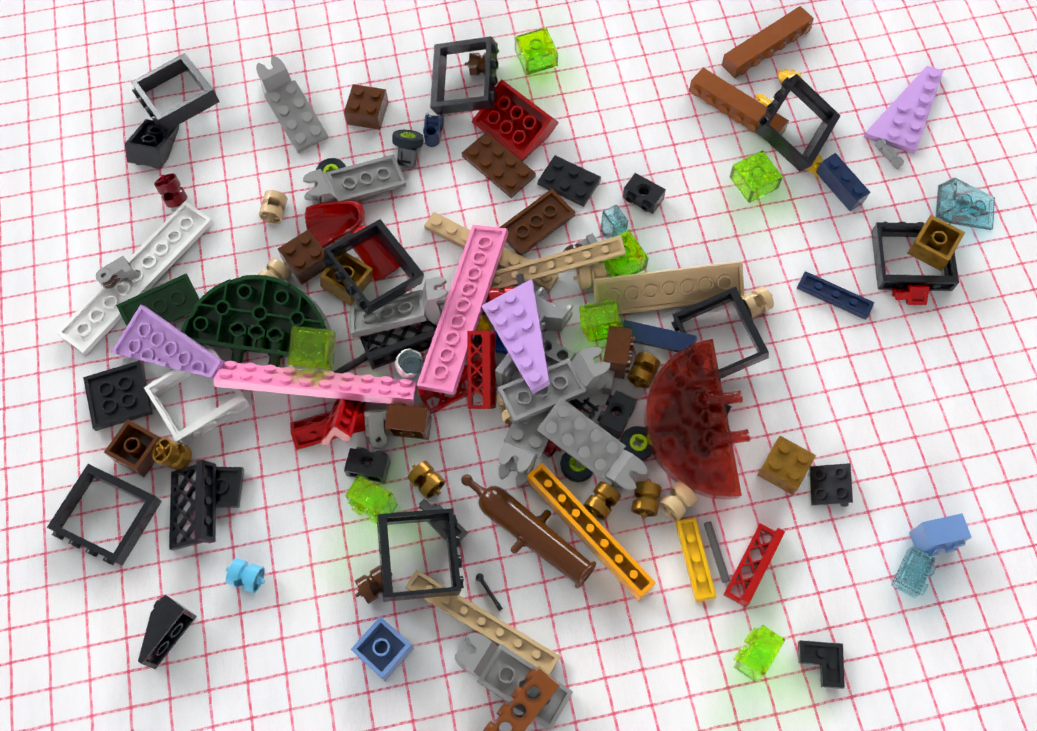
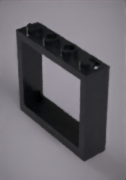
(441, 51)
(817, 104)
(184, 110)
(393, 247)
(887, 282)
(715, 302)
(133, 533)
(453, 542)

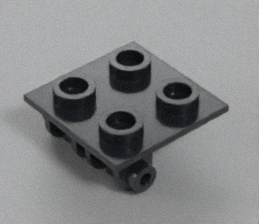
(831, 484)

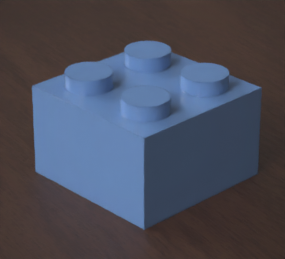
(941, 534)
(382, 648)

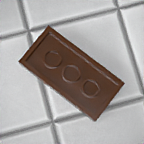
(498, 164)
(537, 222)

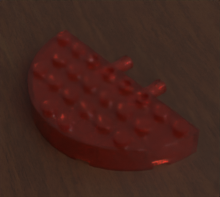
(690, 423)

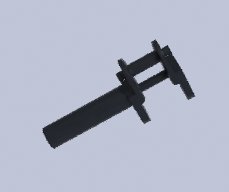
(580, 406)

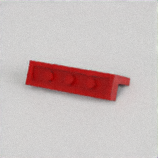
(488, 369)
(425, 395)
(341, 420)
(311, 429)
(761, 568)

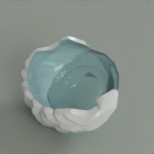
(409, 363)

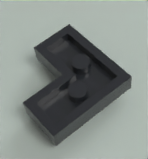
(829, 658)

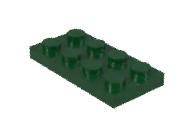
(168, 300)

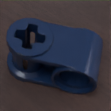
(432, 129)

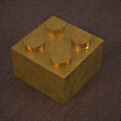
(936, 243)
(357, 270)
(786, 465)

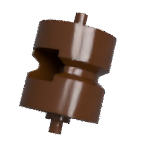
(476, 63)
(370, 585)

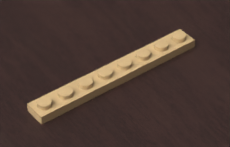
(458, 235)
(560, 262)
(486, 624)

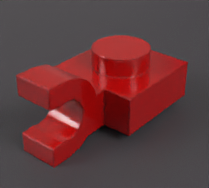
(913, 295)

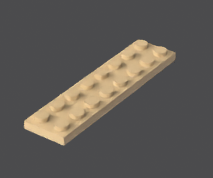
(669, 287)

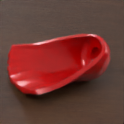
(333, 220)
(376, 256)

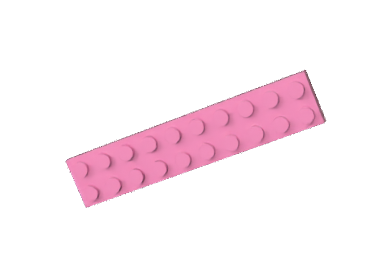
(462, 309)
(315, 383)

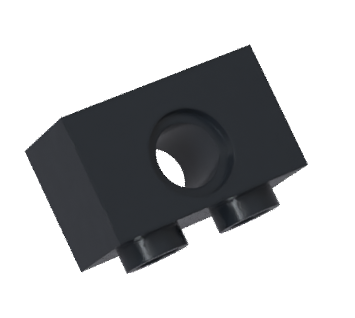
(639, 185)
(624, 405)
(376, 472)

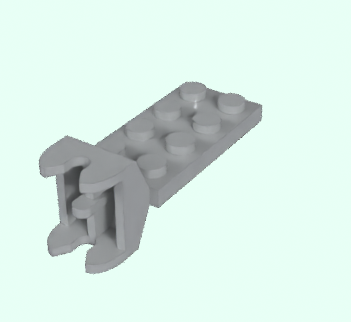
(290, 106)
(355, 181)
(402, 311)
(550, 319)
(567, 381)
(591, 445)
(522, 448)
(503, 671)

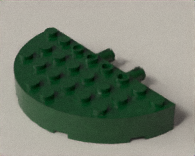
(253, 316)

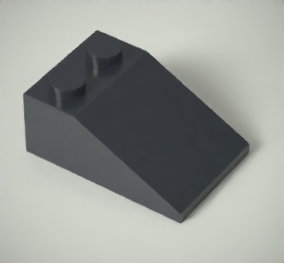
(150, 145)
(164, 629)

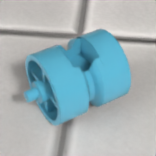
(241, 574)

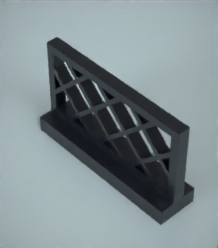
(387, 353)
(204, 505)

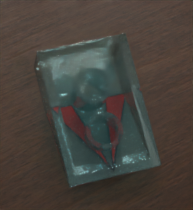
(964, 205)

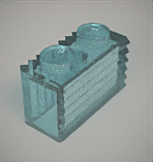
(613, 222)
(914, 572)

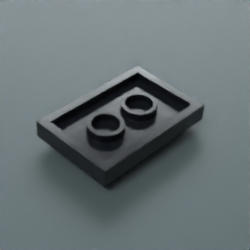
(569, 180)

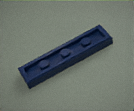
(835, 295)
(660, 337)

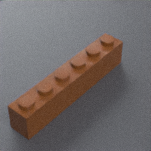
(767, 42)
(732, 101)

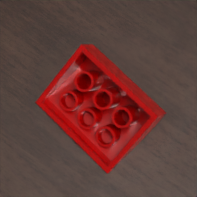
(515, 121)

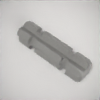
(889, 153)

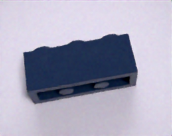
(842, 182)

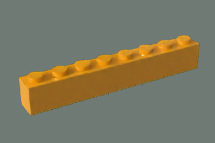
(590, 532)

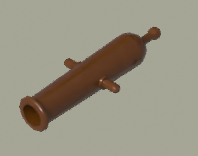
(531, 531)

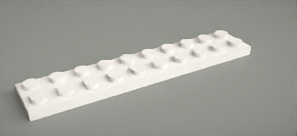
(149, 263)

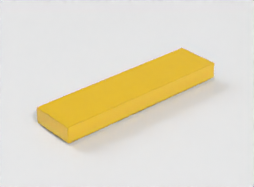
(695, 559)

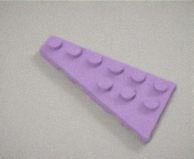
(906, 117)
(519, 328)
(160, 343)

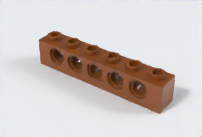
(533, 705)

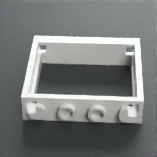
(205, 423)

